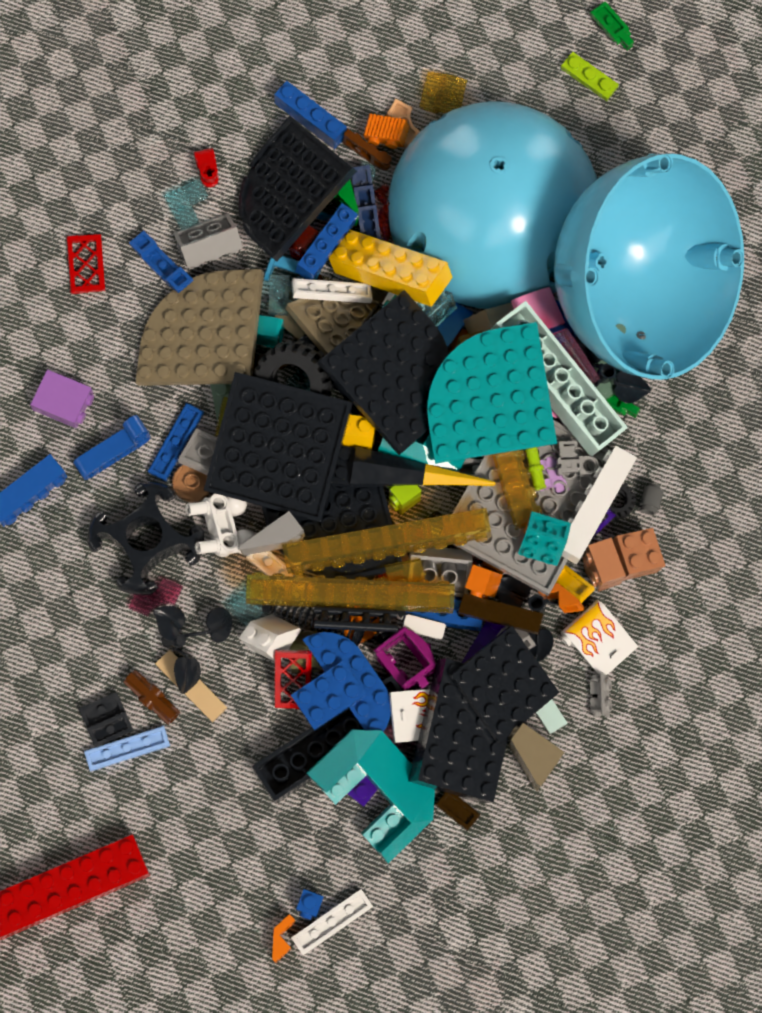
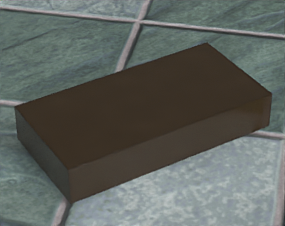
(457, 810)

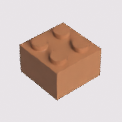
(639, 553)
(603, 564)

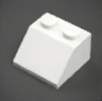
(268, 635)

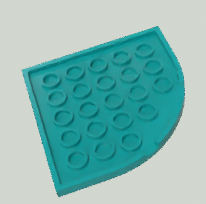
(491, 396)

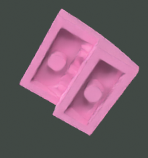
(544, 305)

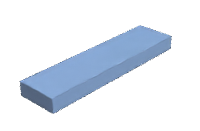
(127, 748)

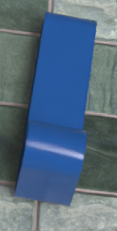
(113, 448)

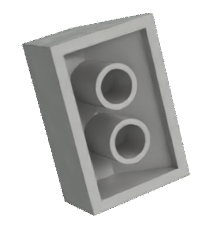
(208, 240)
(446, 565)

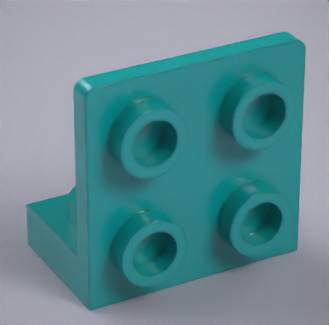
(545, 538)

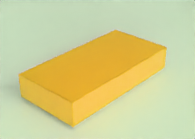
(575, 584)

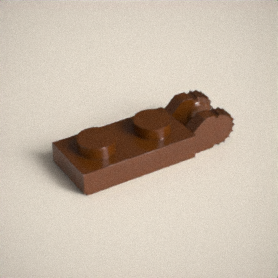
(367, 150)

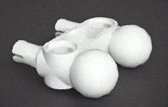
(220, 524)

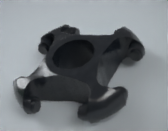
(144, 561)

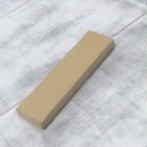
(199, 695)

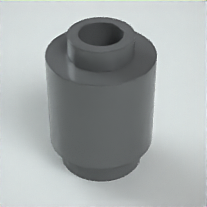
(651, 499)

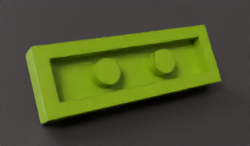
(589, 76)

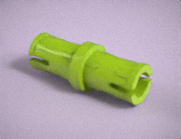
(535, 468)

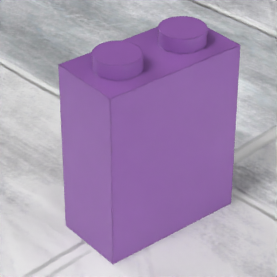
(62, 399)

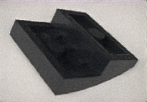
(106, 719)

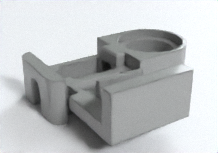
(569, 463)

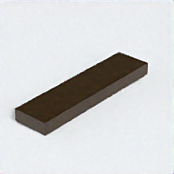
(501, 613)

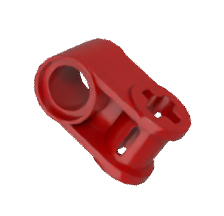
(207, 165)

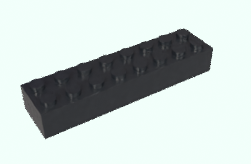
(287, 767)

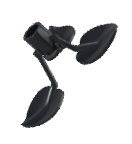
(628, 387)
(515, 593)
(170, 621)

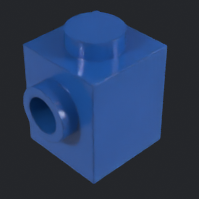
(309, 904)

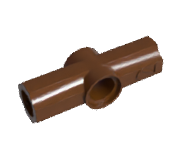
(151, 697)

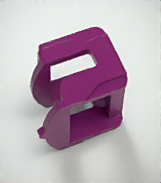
(418, 648)

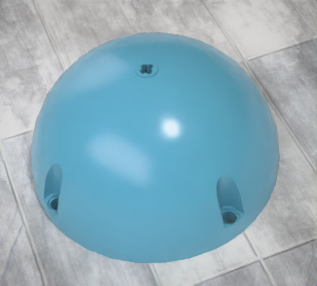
(482, 220)
(645, 258)

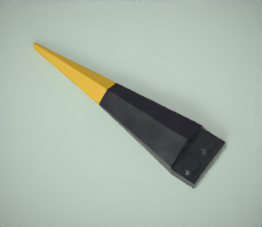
(370, 468)

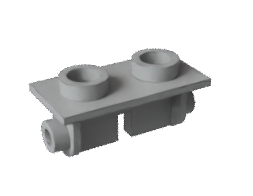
(601, 687)

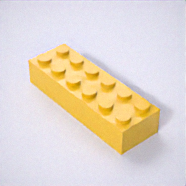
(390, 267)

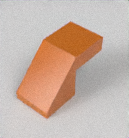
(567, 601)
(280, 947)

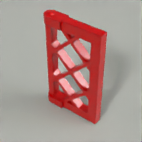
(73, 274)
(293, 656)

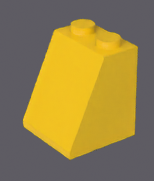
(359, 433)

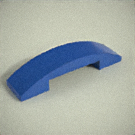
(160, 263)

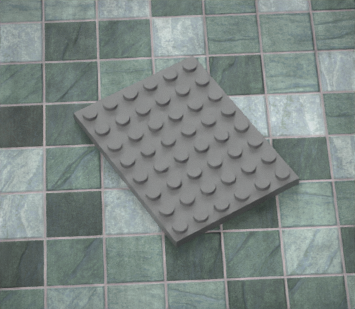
(505, 541)

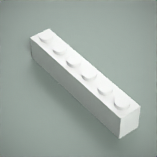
(597, 502)

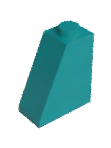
(270, 331)

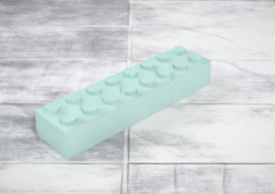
(570, 390)

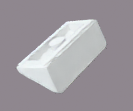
(424, 627)

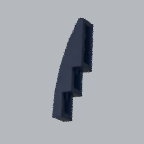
(365, 200)

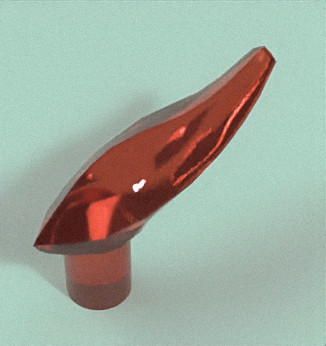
(380, 194)
(384, 222)

